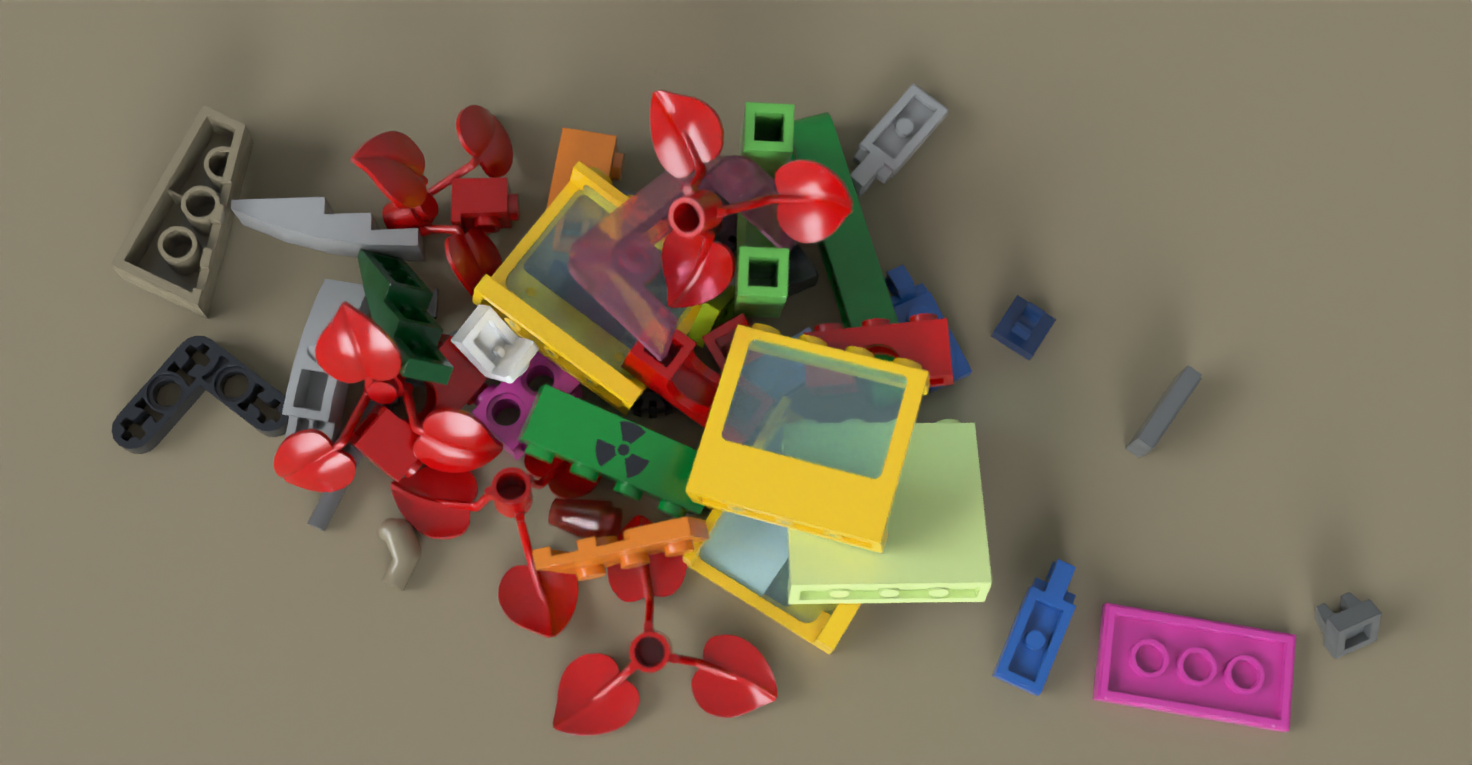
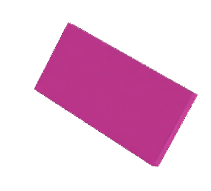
(1195, 667)

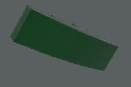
(400, 308)

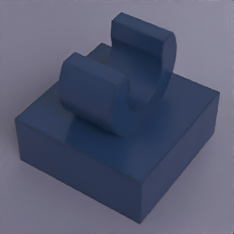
(1023, 327)

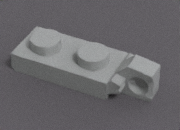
(896, 138)

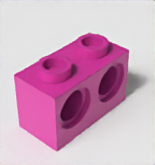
(520, 397)

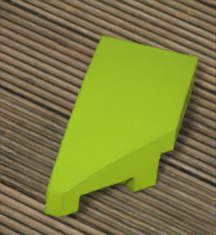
(712, 315)

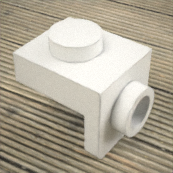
(494, 346)

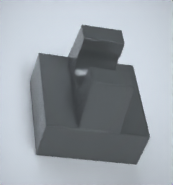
(1351, 628)

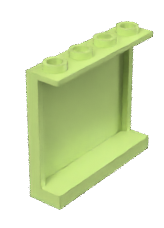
(933, 539)

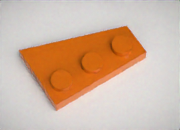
(595, 554)

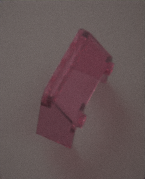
(620, 256)

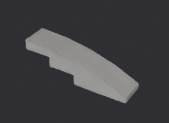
(315, 226)

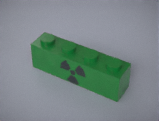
(611, 448)

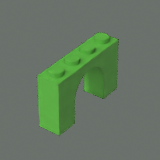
(759, 264)

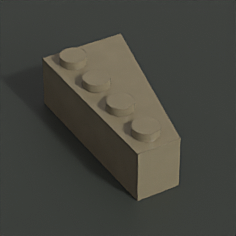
(189, 217)

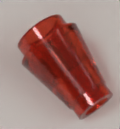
(586, 517)

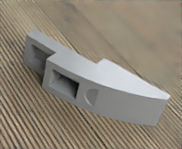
(312, 395)

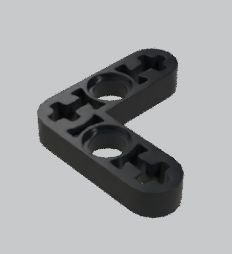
(207, 378)

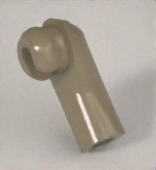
(404, 549)

